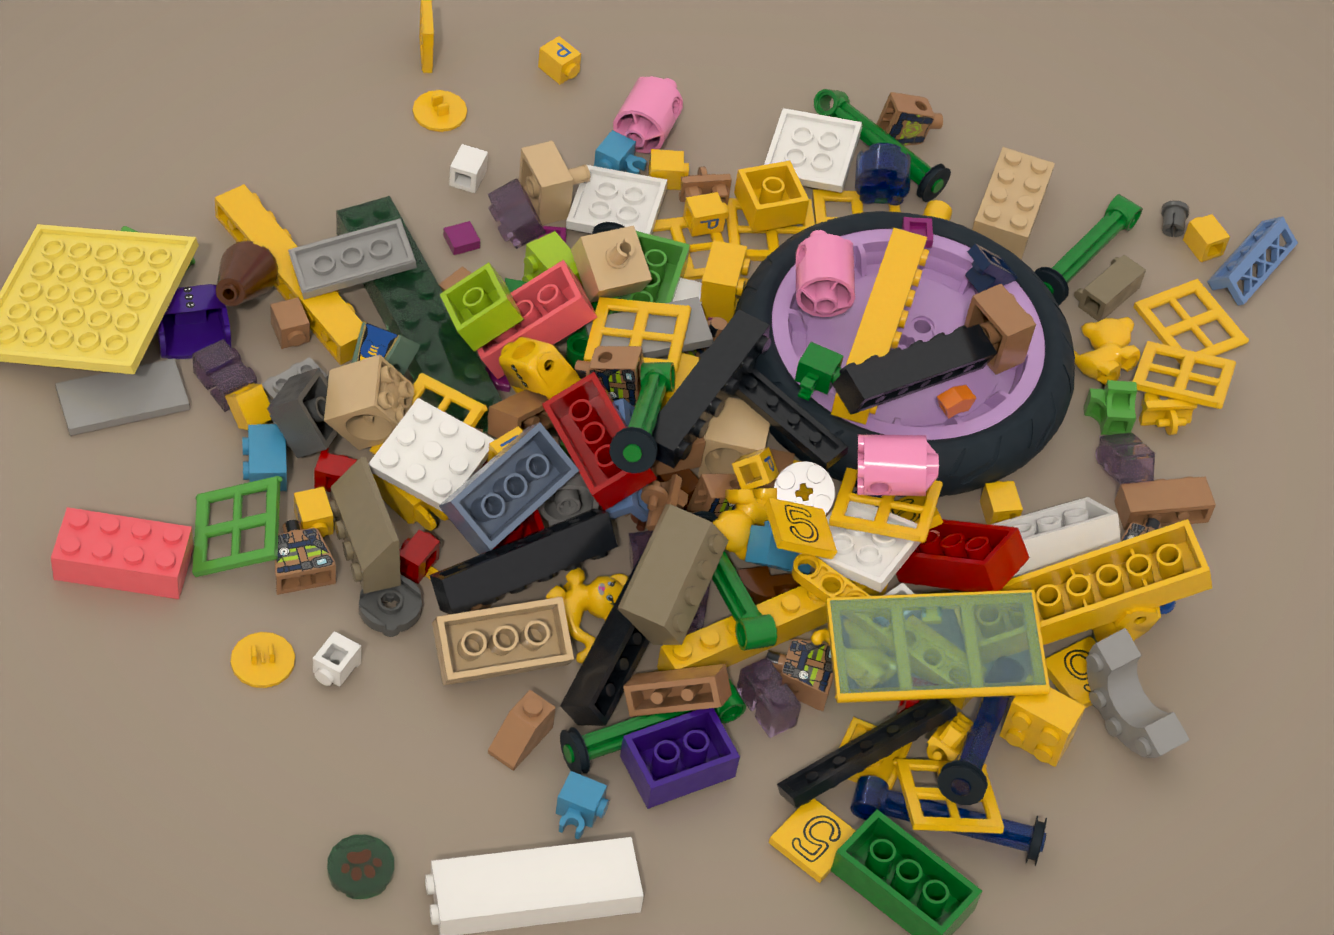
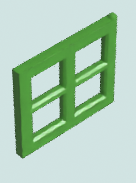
(236, 559)

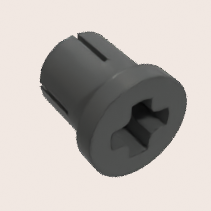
(1175, 215)

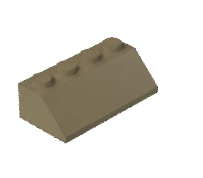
(366, 529)
(672, 576)

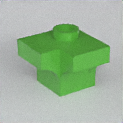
(1113, 407)

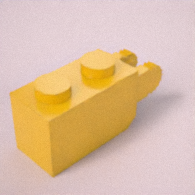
(408, 506)

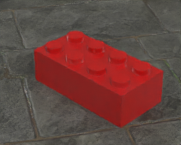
(586, 424)
(966, 557)

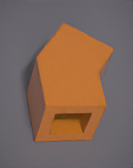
(956, 400)

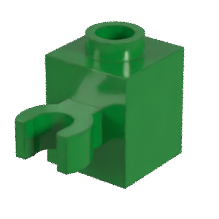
(817, 370)

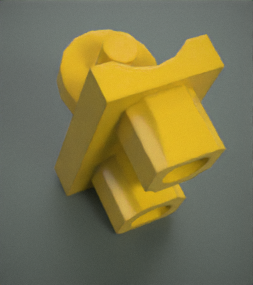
(1165, 413)
(949, 739)

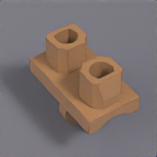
(704, 184)
(659, 495)

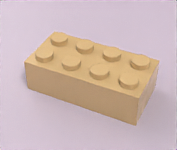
(1013, 199)
(502, 640)

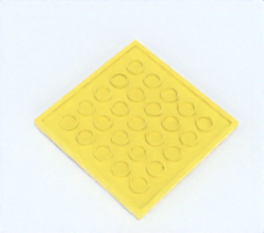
(89, 296)

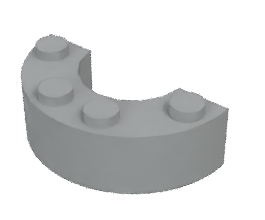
(1123, 702)

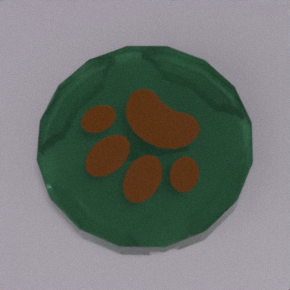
(360, 866)

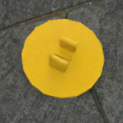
(439, 110)
(262, 659)

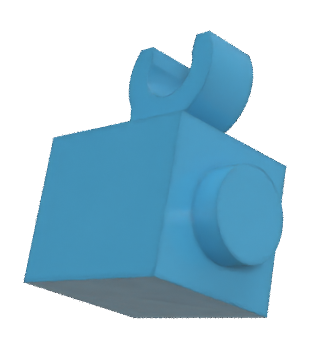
(617, 153)
(581, 802)

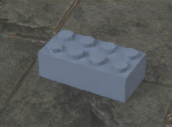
(509, 488)

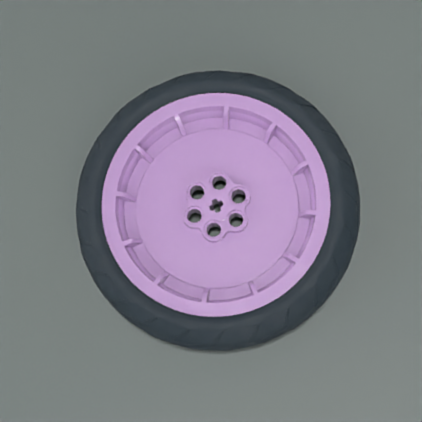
(1012, 410)

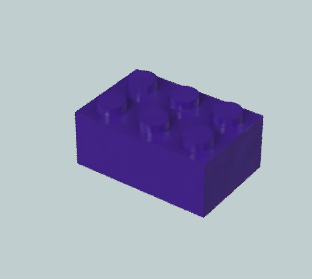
(679, 756)

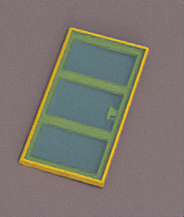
(936, 646)

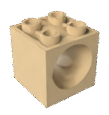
(367, 401)
(732, 435)

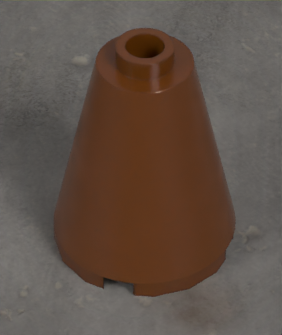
(245, 273)

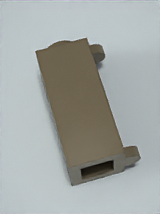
(1111, 288)

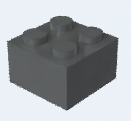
(301, 411)

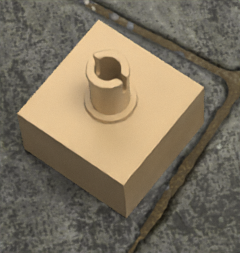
(549, 181)
(611, 263)

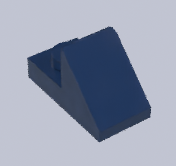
(988, 269)

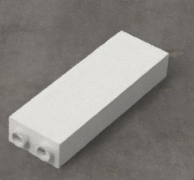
(534, 887)

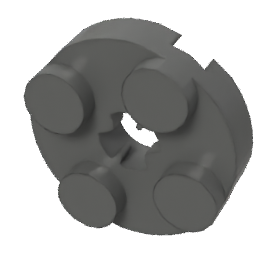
(391, 620)

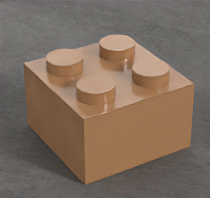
(1004, 324)

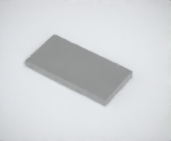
(352, 258)
(697, 334)
(122, 398)

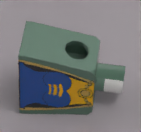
(391, 346)

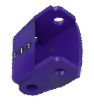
(193, 322)

